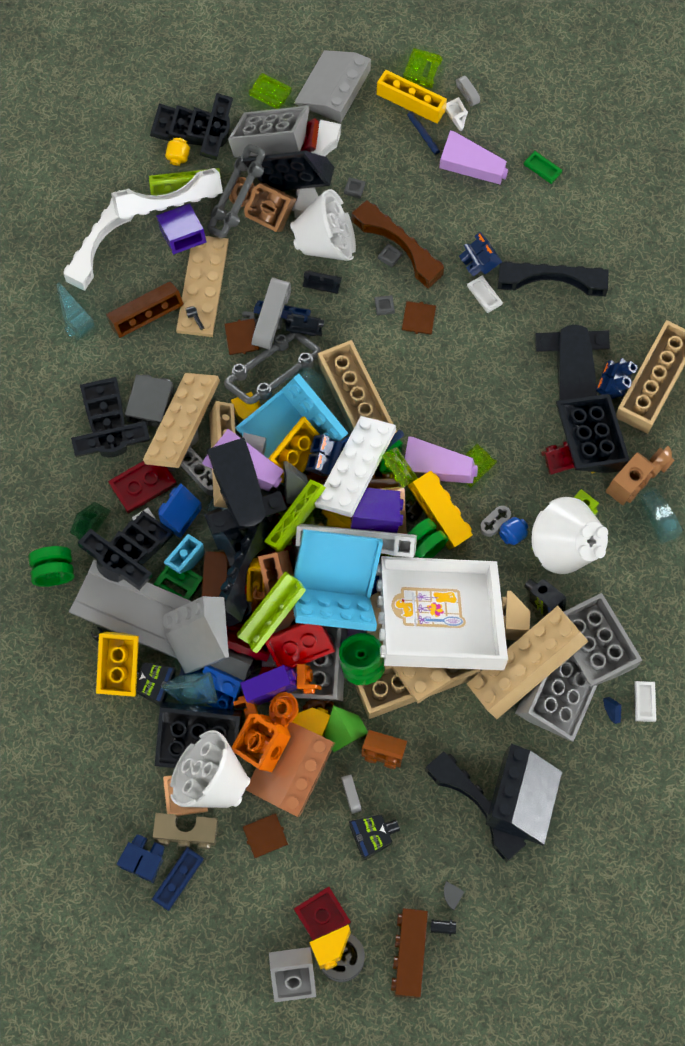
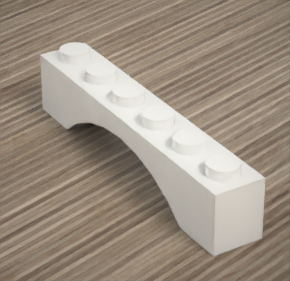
(326, 142)
(202, 185)
(81, 268)
(393, 543)

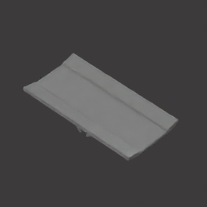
(126, 609)

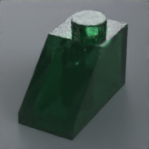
(89, 518)

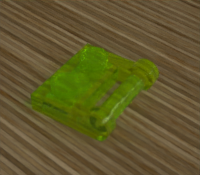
(417, 64)

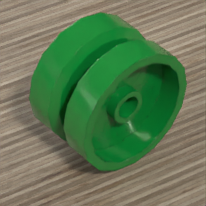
(429, 540)
(51, 566)
(361, 659)

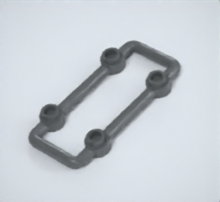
(231, 218)
(264, 390)

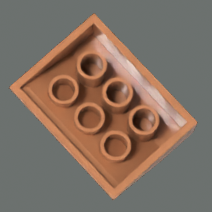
(295, 771)

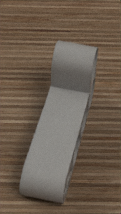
(275, 299)
(196, 464)

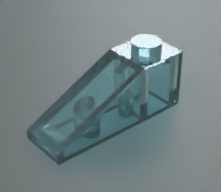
(75, 317)
(661, 515)

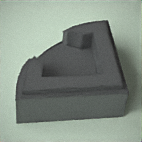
(452, 895)

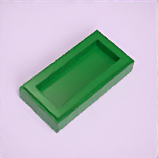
(543, 167)

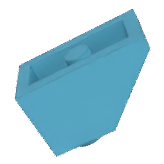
(185, 555)

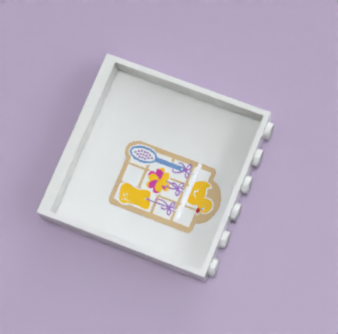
(441, 613)

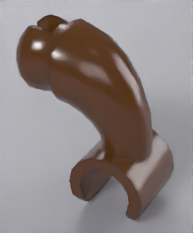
(314, 703)

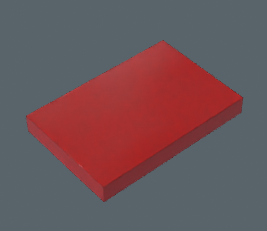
(299, 644)

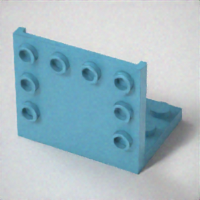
(283, 412)
(337, 580)

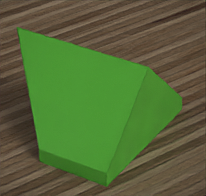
(344, 728)

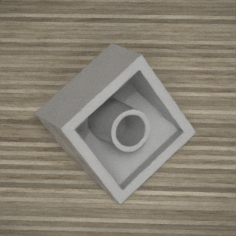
(292, 974)

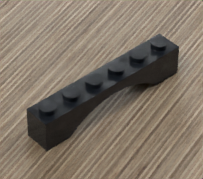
(589, 280)
(234, 587)
(448, 774)

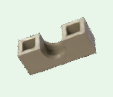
(203, 833)

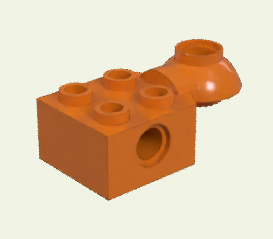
(265, 737)

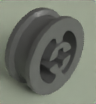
(351, 971)

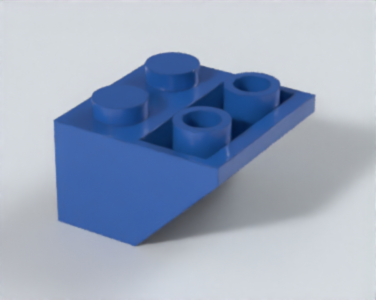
(179, 510)
(226, 687)

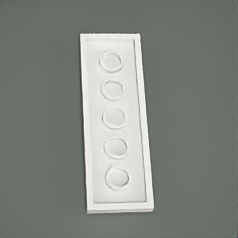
(355, 466)

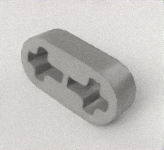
(468, 90)
(492, 517)
(351, 794)

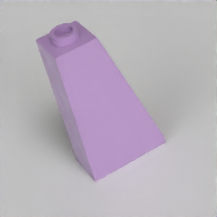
(472, 160)
(443, 462)
(266, 471)

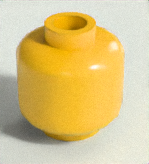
(177, 151)

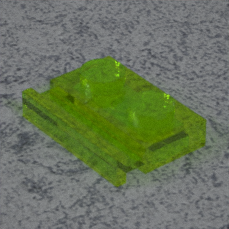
(270, 91)
(482, 460)

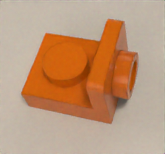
(304, 676)
(241, 702)

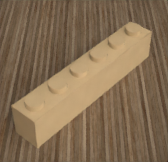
(220, 419)

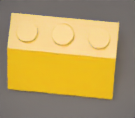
(295, 446)
(117, 664)

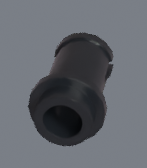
(444, 927)

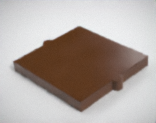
(418, 317)
(240, 336)
(265, 835)

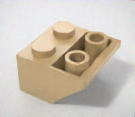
(515, 616)

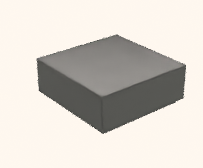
(354, 187)
(390, 255)
(384, 305)

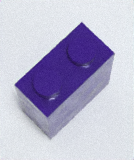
(181, 228)
(378, 511)
(269, 684)

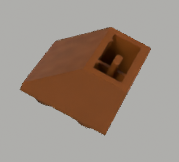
(383, 749)

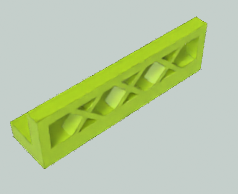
(170, 182)
(294, 516)
(271, 611)

